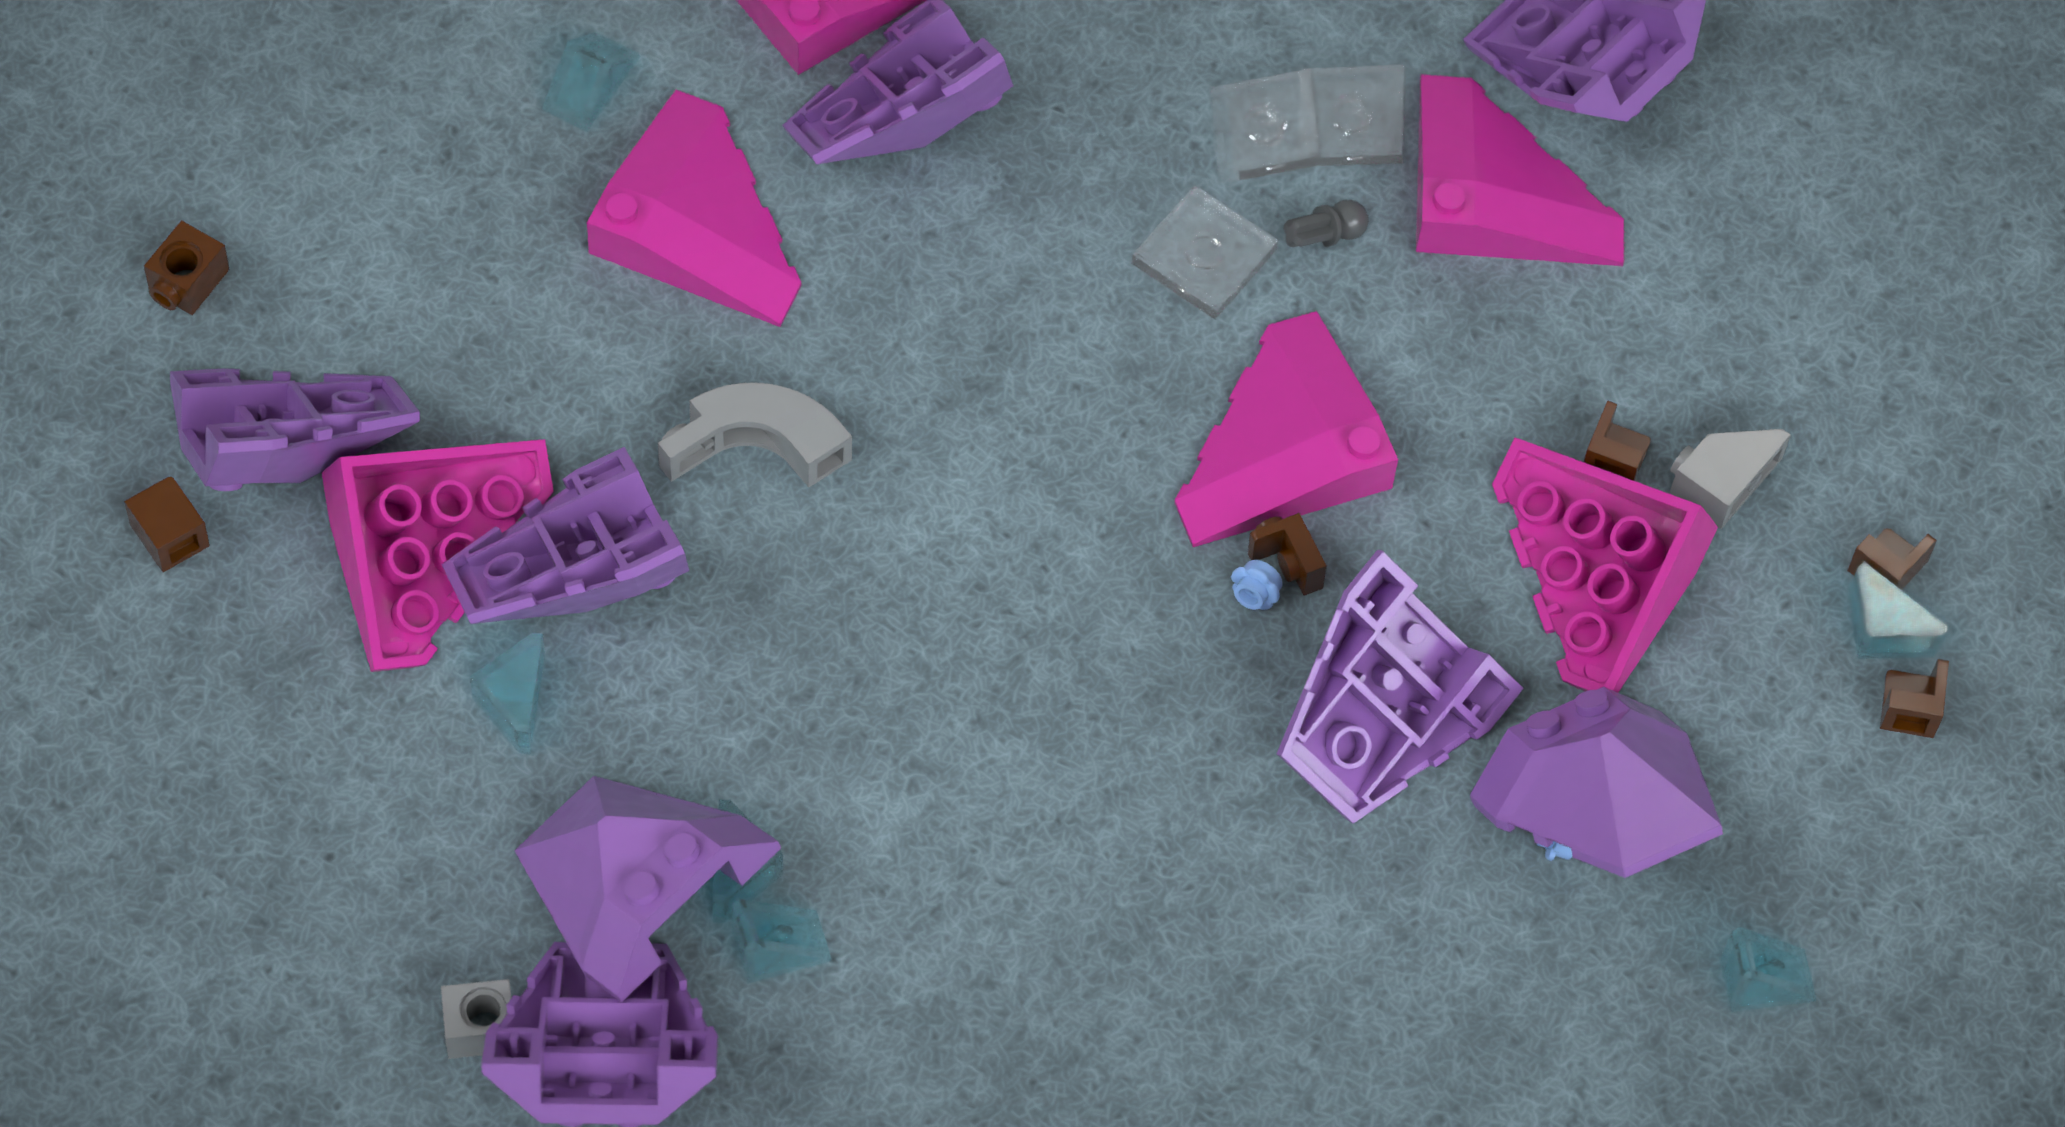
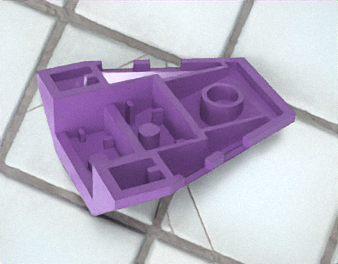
(1590, 53)
(905, 92)
(281, 427)
(573, 552)
(1388, 694)
(1602, 781)
(624, 863)
(588, 1058)

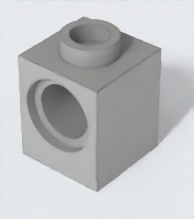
(462, 1004)

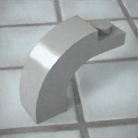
(759, 417)

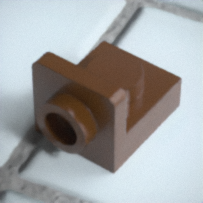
(1295, 551)

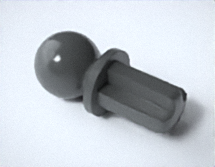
(1327, 225)

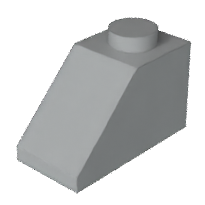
(1727, 469)

